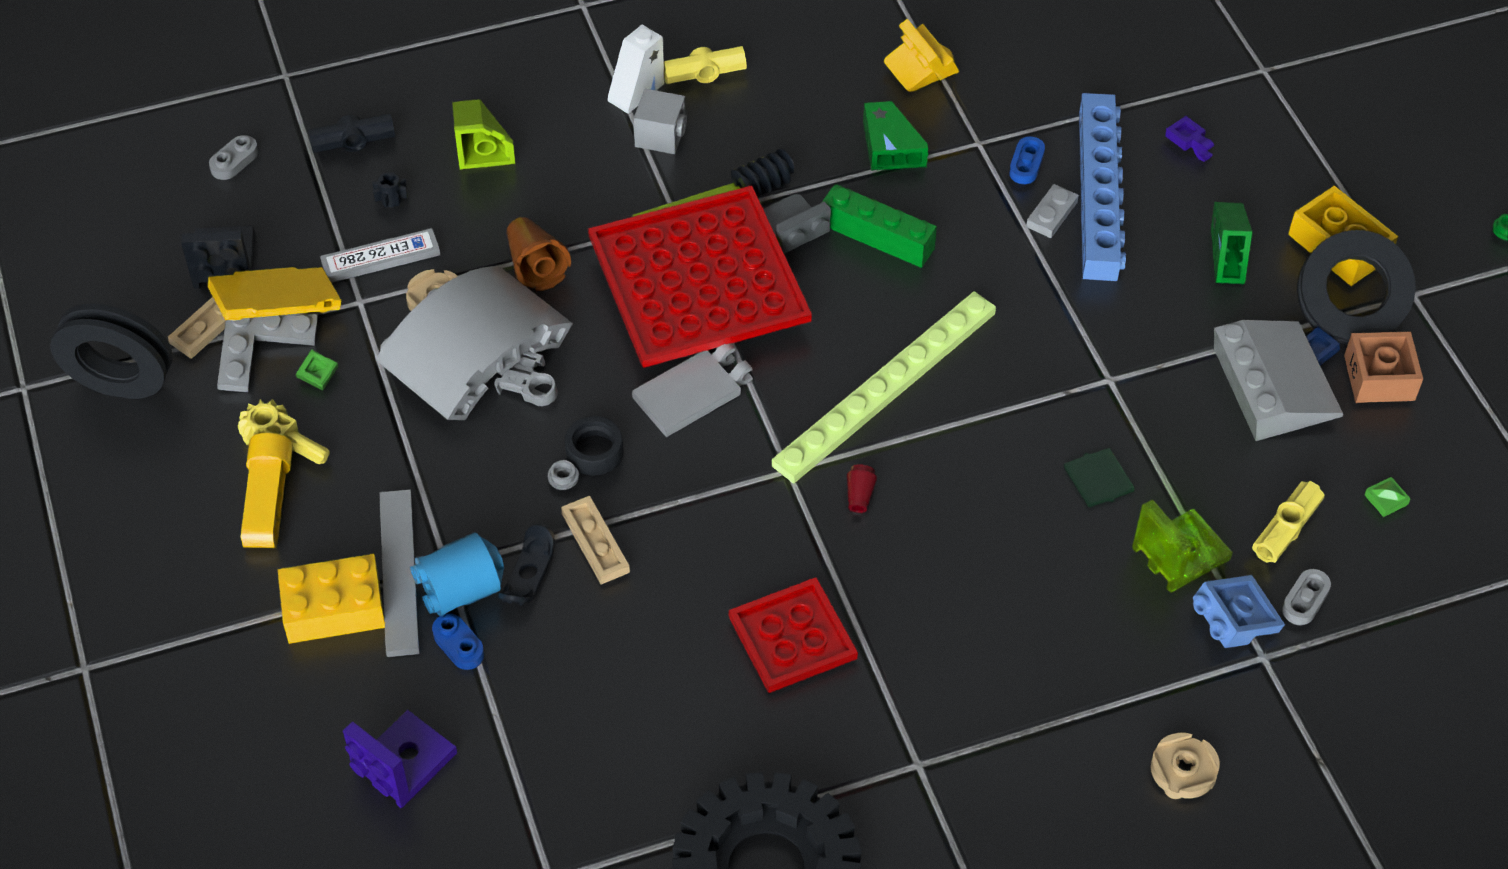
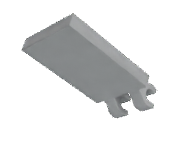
(692, 389)

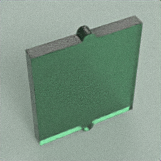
(1099, 477)

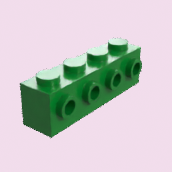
(880, 226)

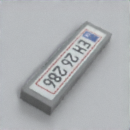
(380, 255)

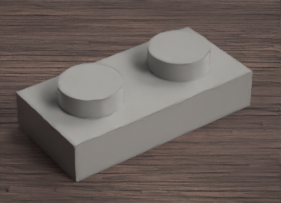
(1052, 211)

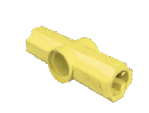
(704, 65)
(1279, 531)

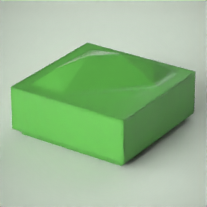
(317, 370)
(1387, 496)

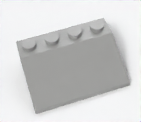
(1274, 376)

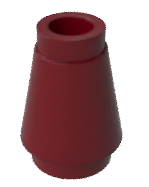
(860, 486)

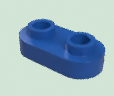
(1027, 160)
(457, 638)

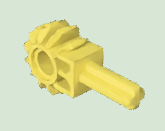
(274, 419)

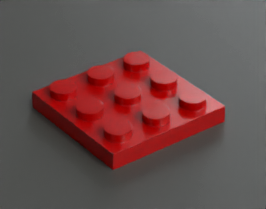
(792, 635)

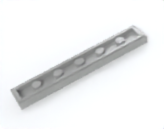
(398, 582)

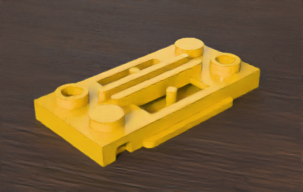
(273, 292)

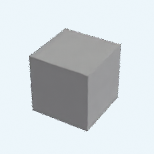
(660, 121)

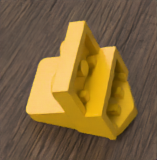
(920, 58)

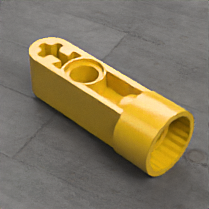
(268, 464)

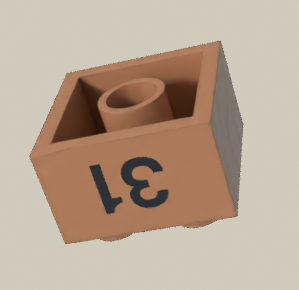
(1383, 367)

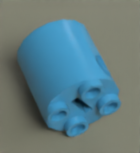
(459, 573)

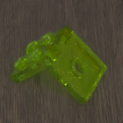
(1170, 544)

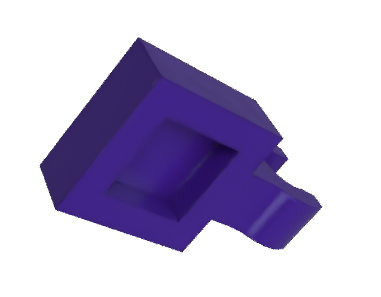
(1190, 135)

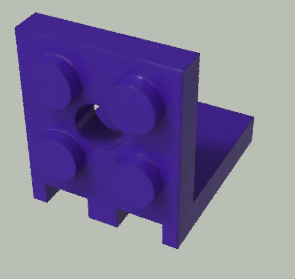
(382, 762)

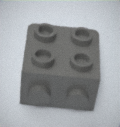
(797, 222)

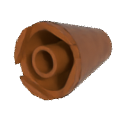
(536, 255)

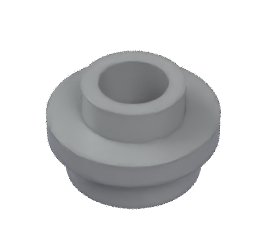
(563, 468)

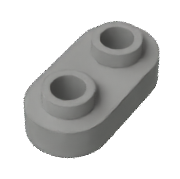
(233, 157)
(1306, 599)

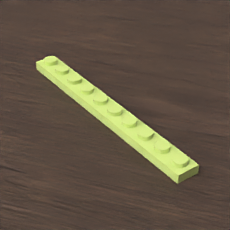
(883, 387)

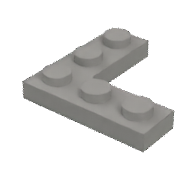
(240, 340)

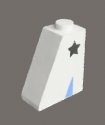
(637, 69)

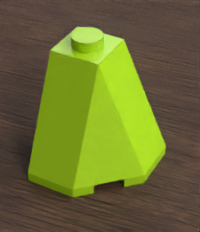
(480, 137)

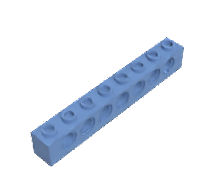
(1100, 189)

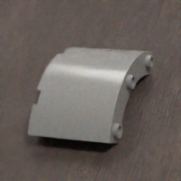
(467, 336)

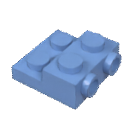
(1236, 610)

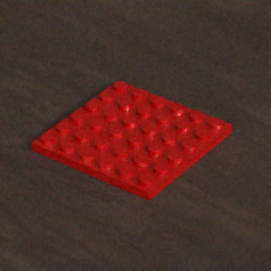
(698, 276)

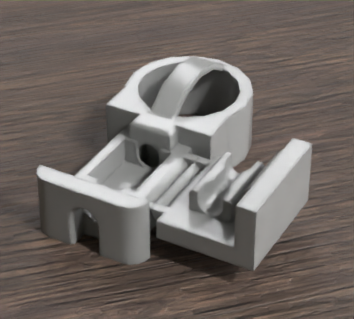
(523, 373)

